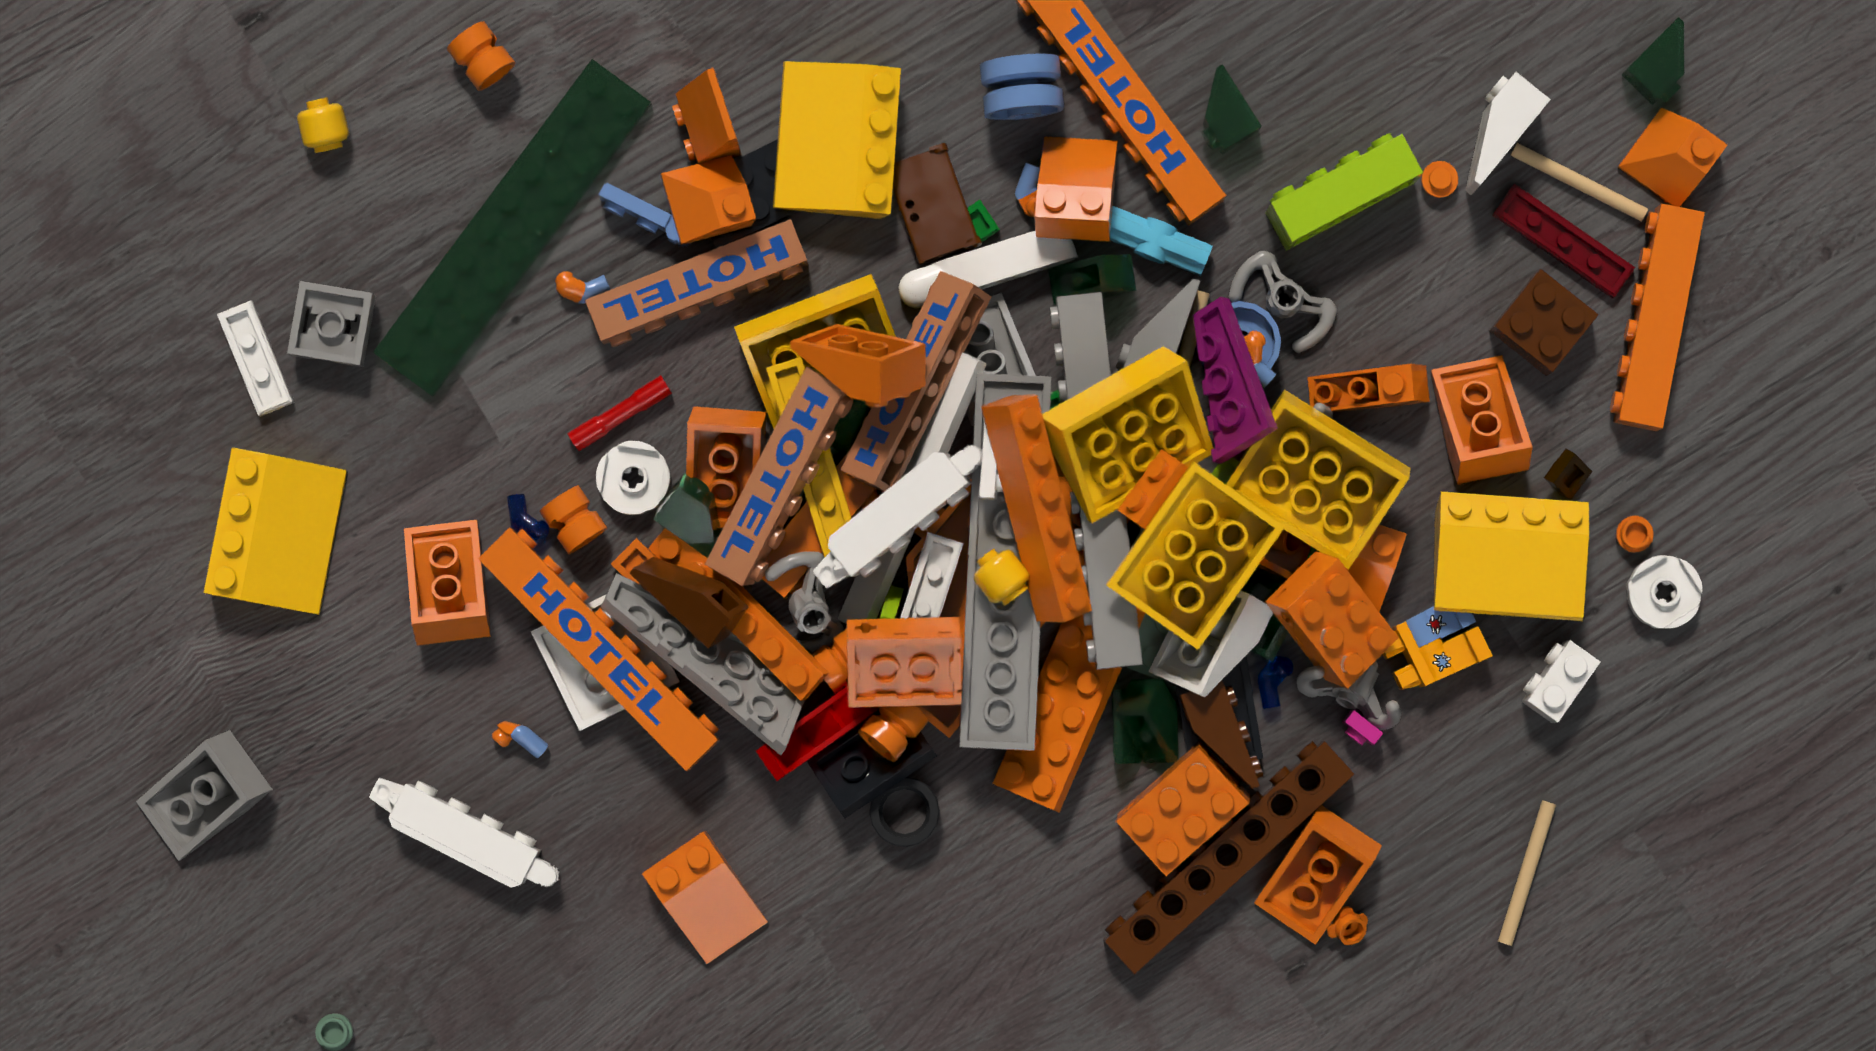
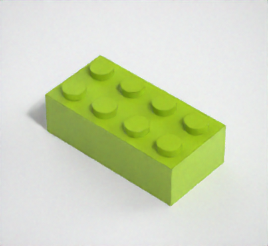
(1343, 192)

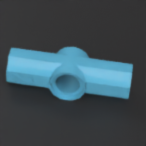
(1158, 241)

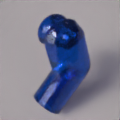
(521, 520)
(1270, 678)

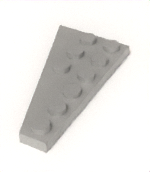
(723, 672)

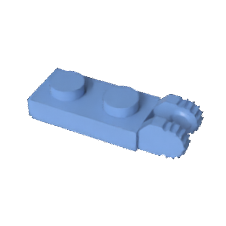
(648, 216)

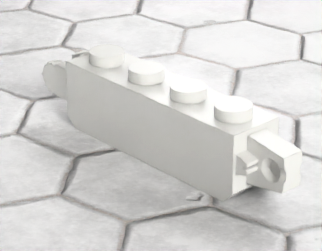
(897, 513)
(462, 835)

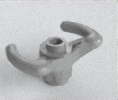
(1268, 264)
(808, 603)
(1358, 695)

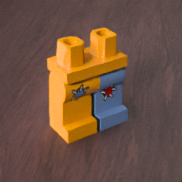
(1427, 653)

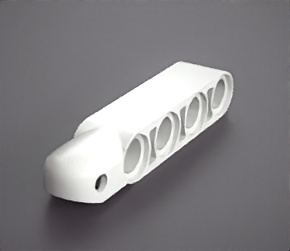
(990, 265)

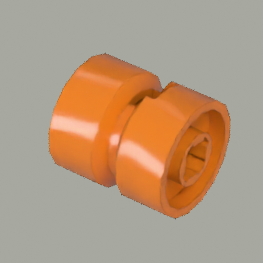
(478, 52)
(573, 519)
(835, 661)
(889, 730)

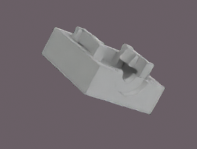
(325, 331)

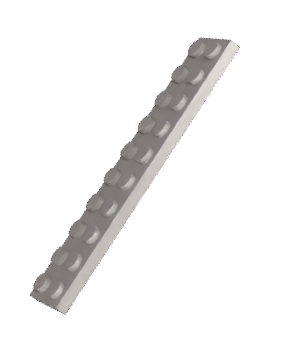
(998, 638)

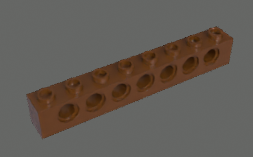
(1331, 775)

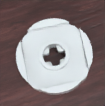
(616, 490)
(1685, 596)

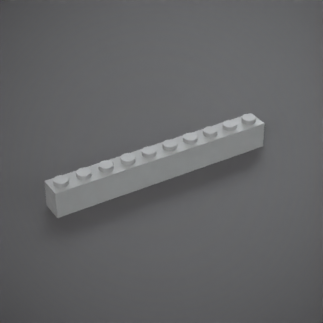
(1106, 541)

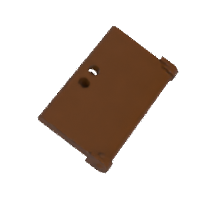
(939, 217)

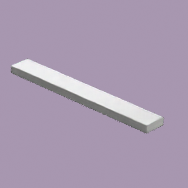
(870, 592)

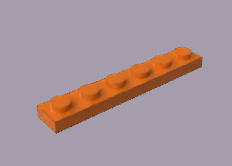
(757, 627)

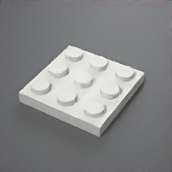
(580, 690)

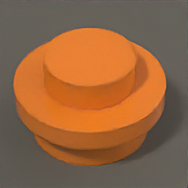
(1439, 179)
(1634, 534)

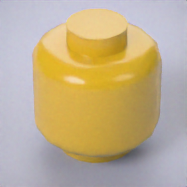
(323, 125)
(1001, 576)

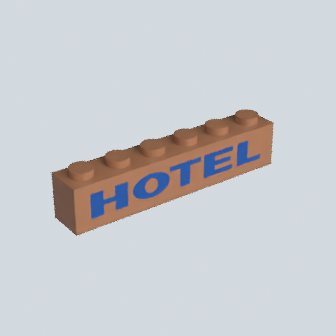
(697, 282)
(894, 431)
(779, 478)

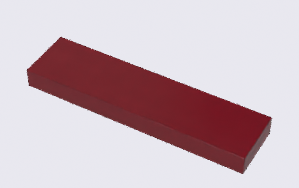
(1563, 241)

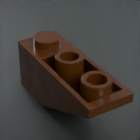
(696, 600)
(1216, 726)

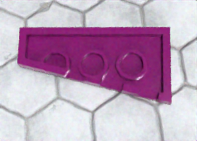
(1231, 382)

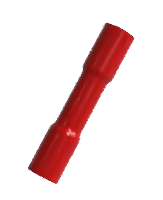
(600, 425)

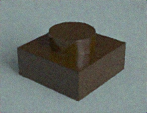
(1568, 474)

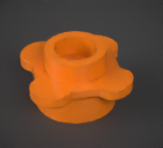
(1348, 926)

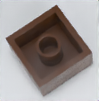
(1543, 322)

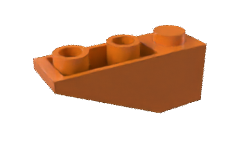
(1370, 388)

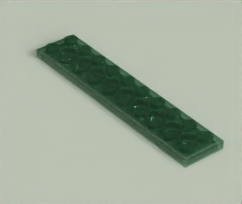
(512, 227)

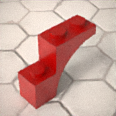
(815, 733)

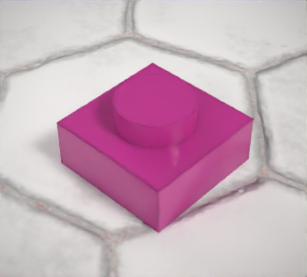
(1360, 729)

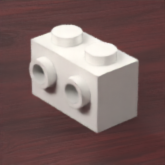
(1560, 681)

